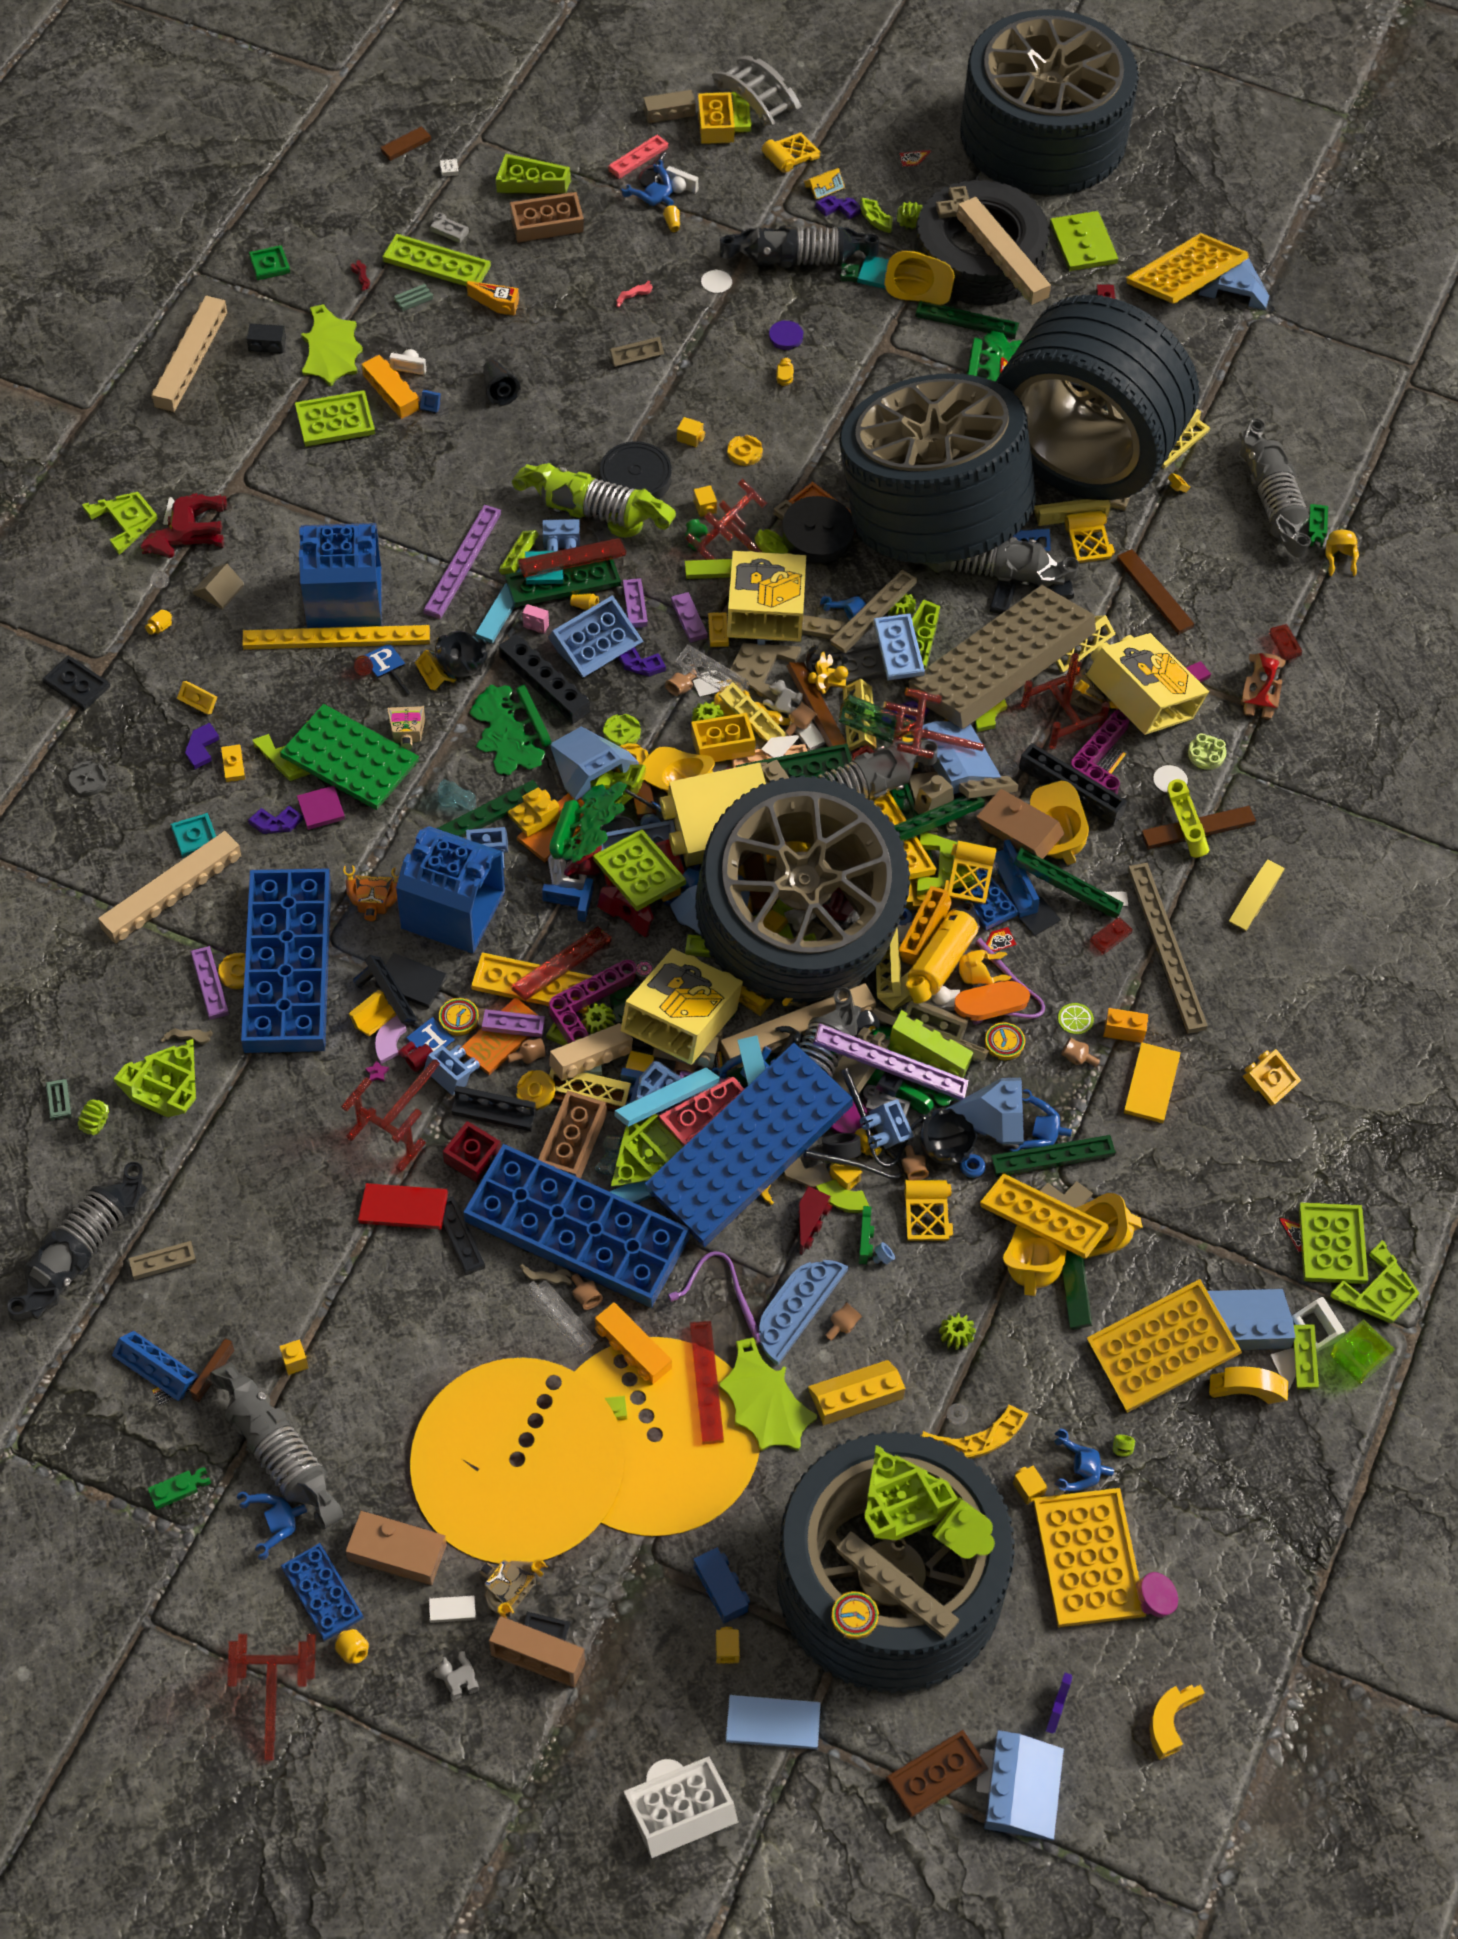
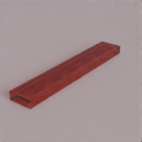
(572, 557)
(561, 963)
(706, 1382)

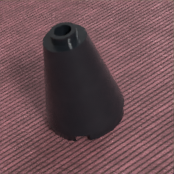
(500, 383)

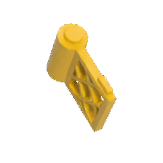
(782, 157)
(1088, 523)
(975, 857)
(927, 1193)

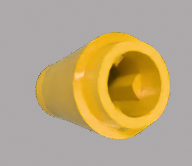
(672, 218)
(584, 601)

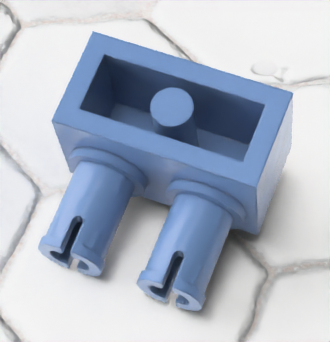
(560, 534)
(490, 837)
(451, 1070)
(889, 1123)

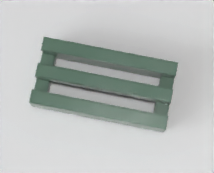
(412, 296)
(60, 1114)

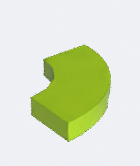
(875, 216)
(987, 720)
(843, 1199)

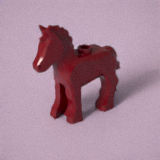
(182, 525)

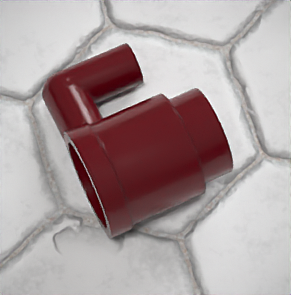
(417, 1058)

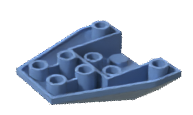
(586, 756)

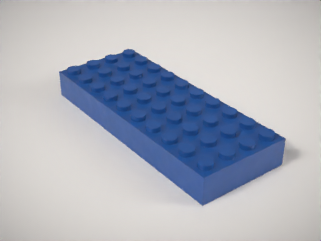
(286, 961)
(749, 1144)
(577, 1225)

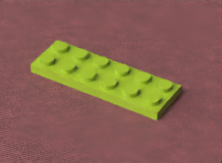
(435, 260)

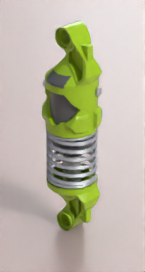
(587, 496)

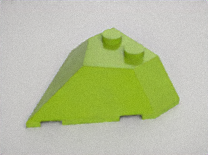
(632, 778)
(162, 1080)
(644, 1151)
(904, 1497)

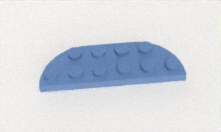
(797, 1305)

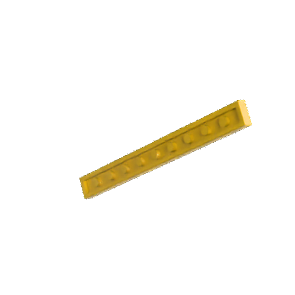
(336, 637)

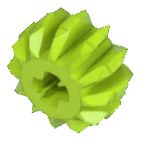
(908, 214)
(905, 605)
(706, 711)
(598, 1012)
(93, 1117)
(950, 1334)

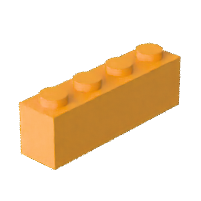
(390, 386)
(926, 922)
(633, 1343)

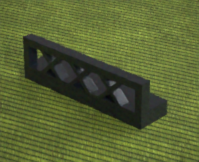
(494, 1110)

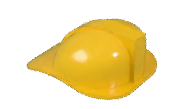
(919, 278)
(670, 764)
(1064, 805)
(1112, 1210)
(1033, 1260)

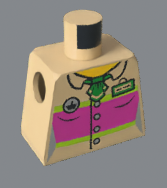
(406, 725)

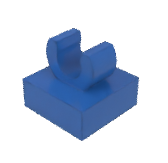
(430, 401)

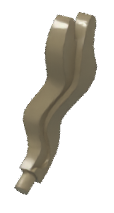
(196, 1034)
(557, 1277)

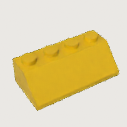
(857, 1392)

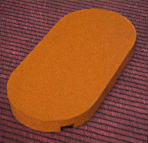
(992, 1000)

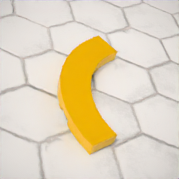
(990, 1439)

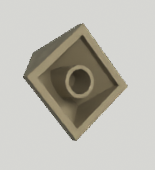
(219, 586)

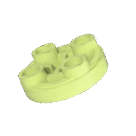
(1207, 752)

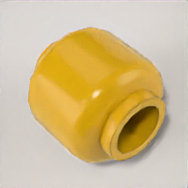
(351, 1646)

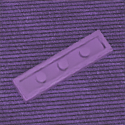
(209, 983)

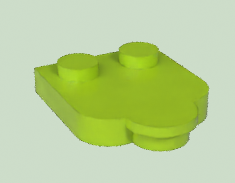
(965, 1531)

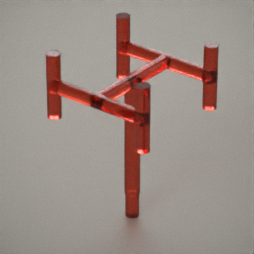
(726, 521)
(1064, 699)
(916, 727)
(404, 1133)
(237, 1668)

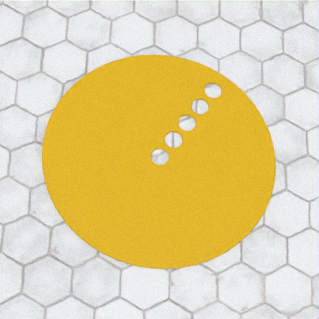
(677, 1480)
(507, 1509)

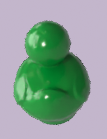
(696, 529)

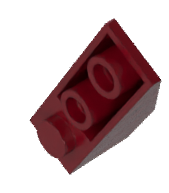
(811, 1212)

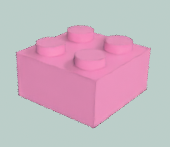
(535, 619)

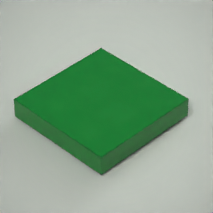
(269, 262)

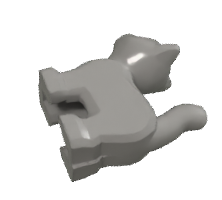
(785, 699)
(459, 1678)

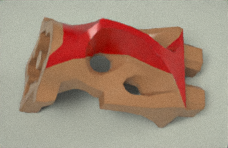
(1261, 697)

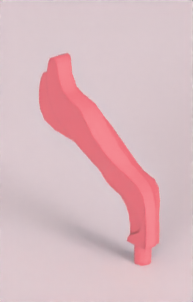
(640, 289)

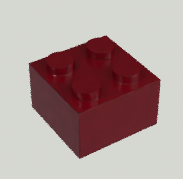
(471, 1151)

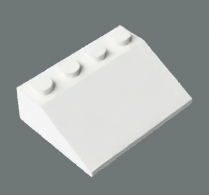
(681, 1807)

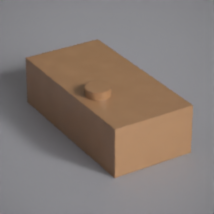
(546, 217)
(1021, 823)
(574, 1133)
(396, 1548)
(537, 1651)

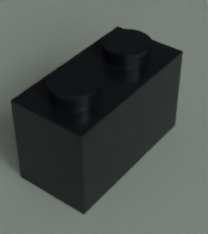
(266, 338)

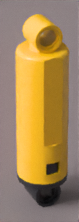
(943, 952)

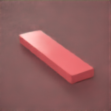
(638, 156)

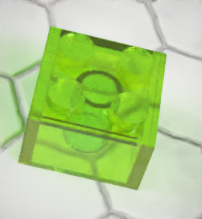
(1362, 1352)

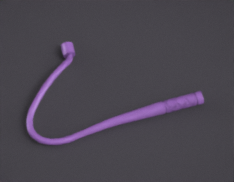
(980, 943)
(746, 1311)

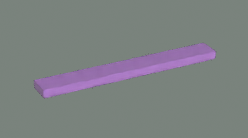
(462, 562)
(890, 1062)

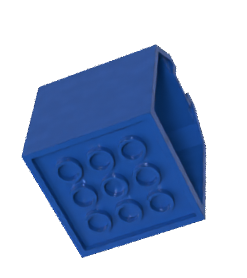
(340, 575)
(449, 888)

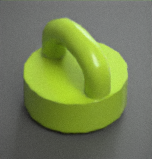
(1123, 1442)

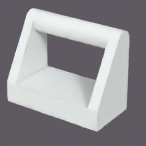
(557, 874)
(1326, 1318)

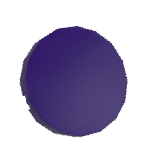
(786, 335)

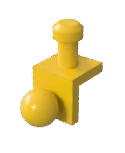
(835, 677)

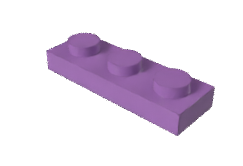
(635, 602)
(689, 617)
(513, 1023)

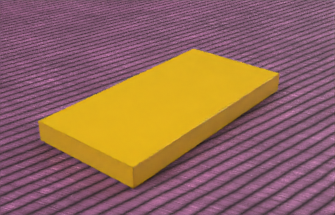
(1152, 1082)

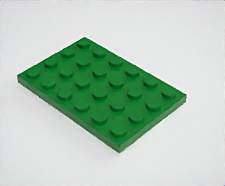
(349, 756)

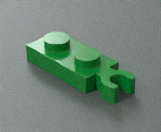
(1318, 523)
(867, 1232)
(177, 1488)

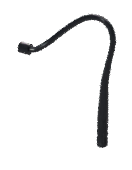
(857, 1101)
(842, 1161)

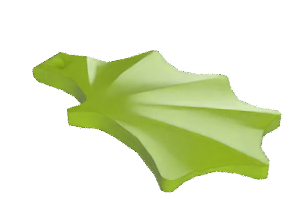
(330, 346)
(765, 1401)

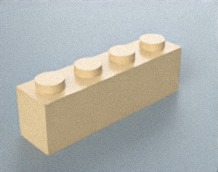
(590, 1052)

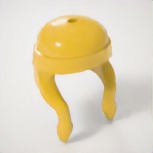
(1345, 542)
(975, 972)

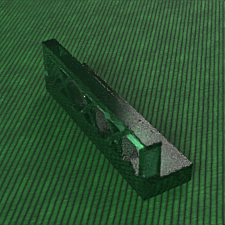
(873, 714)

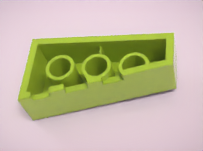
(531, 176)
(925, 625)
(928, 1046)

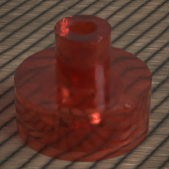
(363, 665)

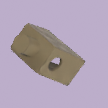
(933, 794)

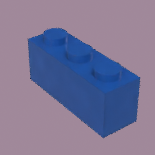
(721, 1585)

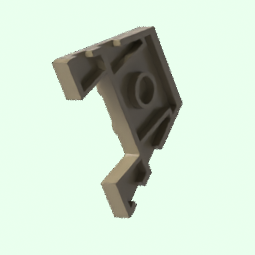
(756, 662)

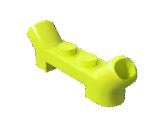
(1187, 818)

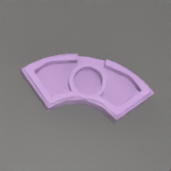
(387, 1039)

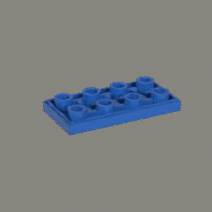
(997, 906)
(322, 1592)

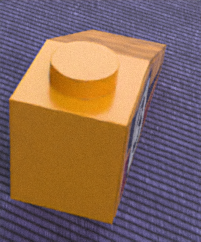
(496, 297)

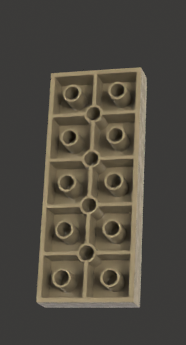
(1004, 655)

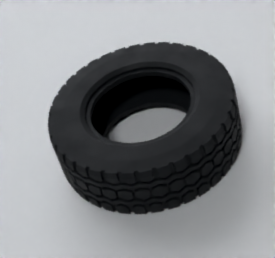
(977, 276)

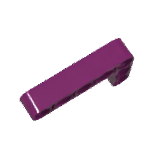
(1097, 747)
(588, 997)

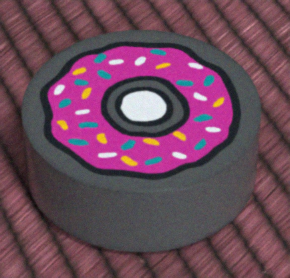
(643, 969)

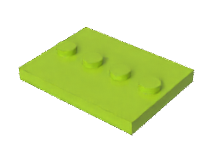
(1083, 241)
(334, 418)
(639, 869)
(1333, 1243)

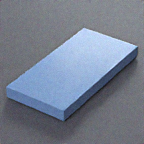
(899, 647)
(773, 1722)

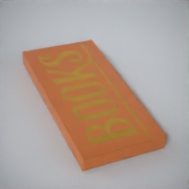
(493, 1047)

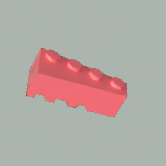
(695, 1113)

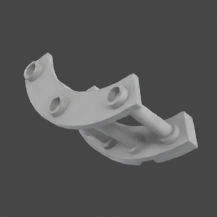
(764, 72)

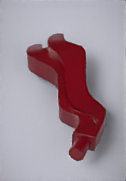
(360, 269)

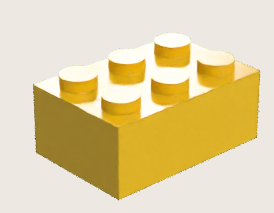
(716, 117)
(724, 737)

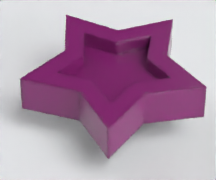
(377, 1072)

